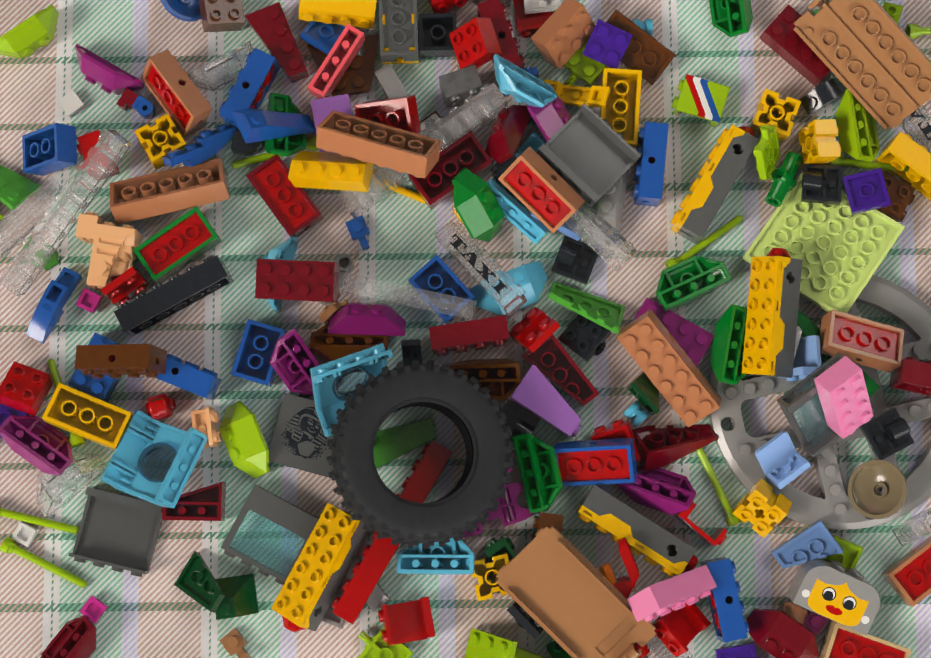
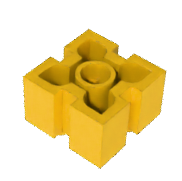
(784, 109)
(152, 136)
(819, 142)
(762, 508)
(481, 569)

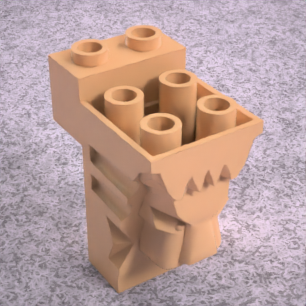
(111, 248)

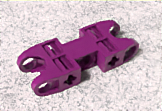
(516, 512)

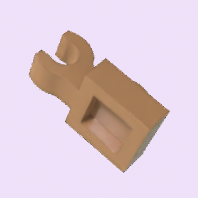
(327, 312)
(235, 643)

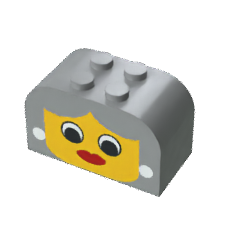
(835, 594)

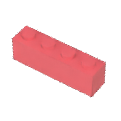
(336, 62)

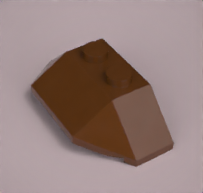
(340, 345)
(497, 375)

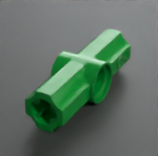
(784, 179)

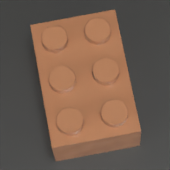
(563, 33)

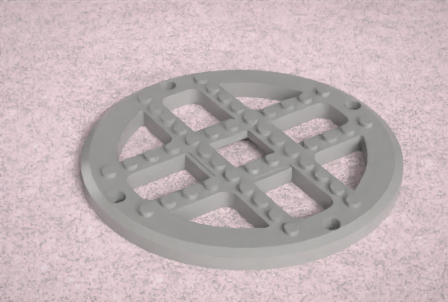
(834, 506)

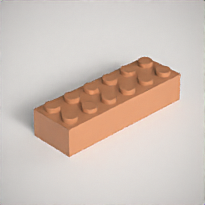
(378, 144)
(168, 191)
(669, 368)

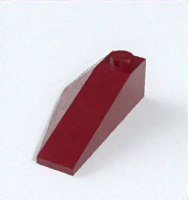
(665, 445)

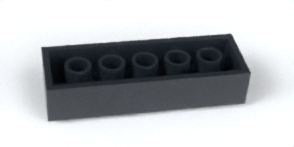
(173, 296)

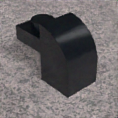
(823, 95)
(240, 147)
(411, 351)

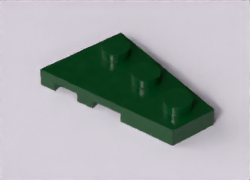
(200, 584)

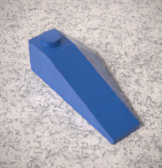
(267, 124)

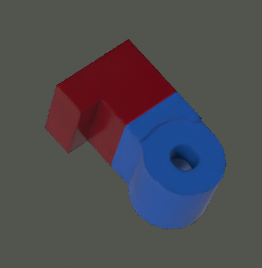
(137, 103)

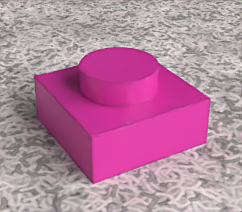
(89, 300)
(93, 609)
(815, 622)

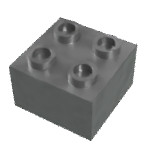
(460, 85)

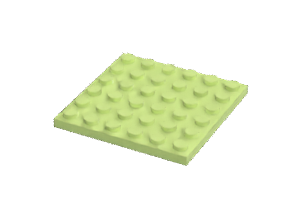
(835, 246)

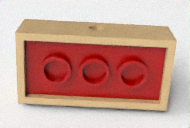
(848, 643)

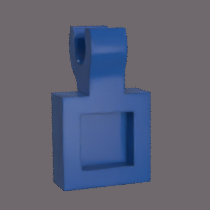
(358, 230)

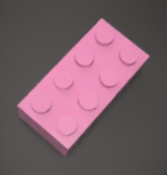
(844, 397)
(672, 594)

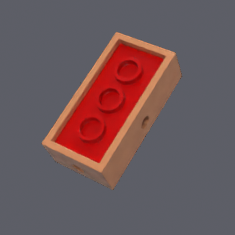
(176, 92)
(541, 190)
(861, 340)
(912, 574)

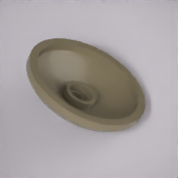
(865, 487)

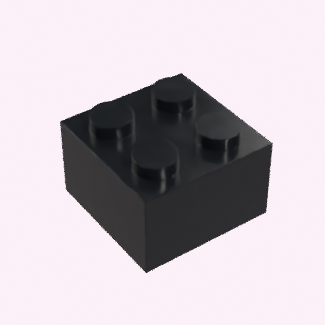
(434, 34)

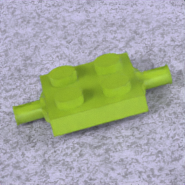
(583, 68)
(767, 152)
(378, 649)

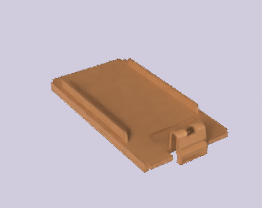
(869, 56)
(573, 599)

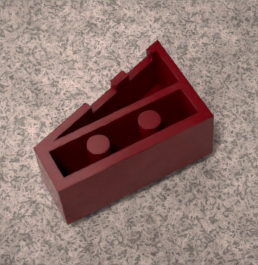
(199, 505)

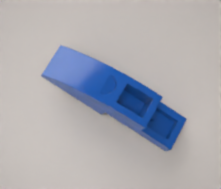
(205, 146)
(51, 304)

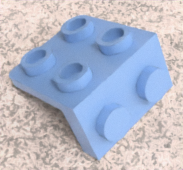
(806, 358)
(780, 460)

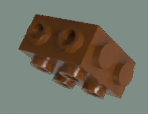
(900, 196)

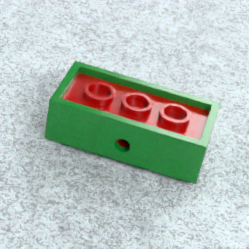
(177, 245)

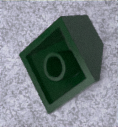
(645, 393)
(239, 596)

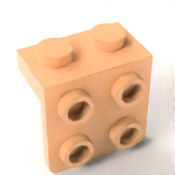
(206, 423)

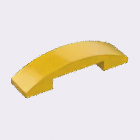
(578, 95)

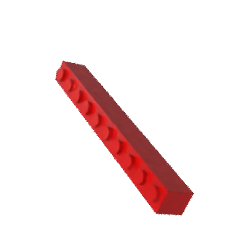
(381, 551)

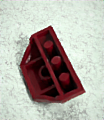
(507, 132)
(781, 634)
(74, 640)

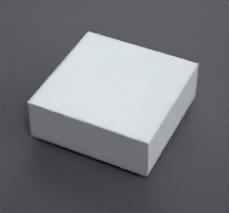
(71, 103)
(25, 534)

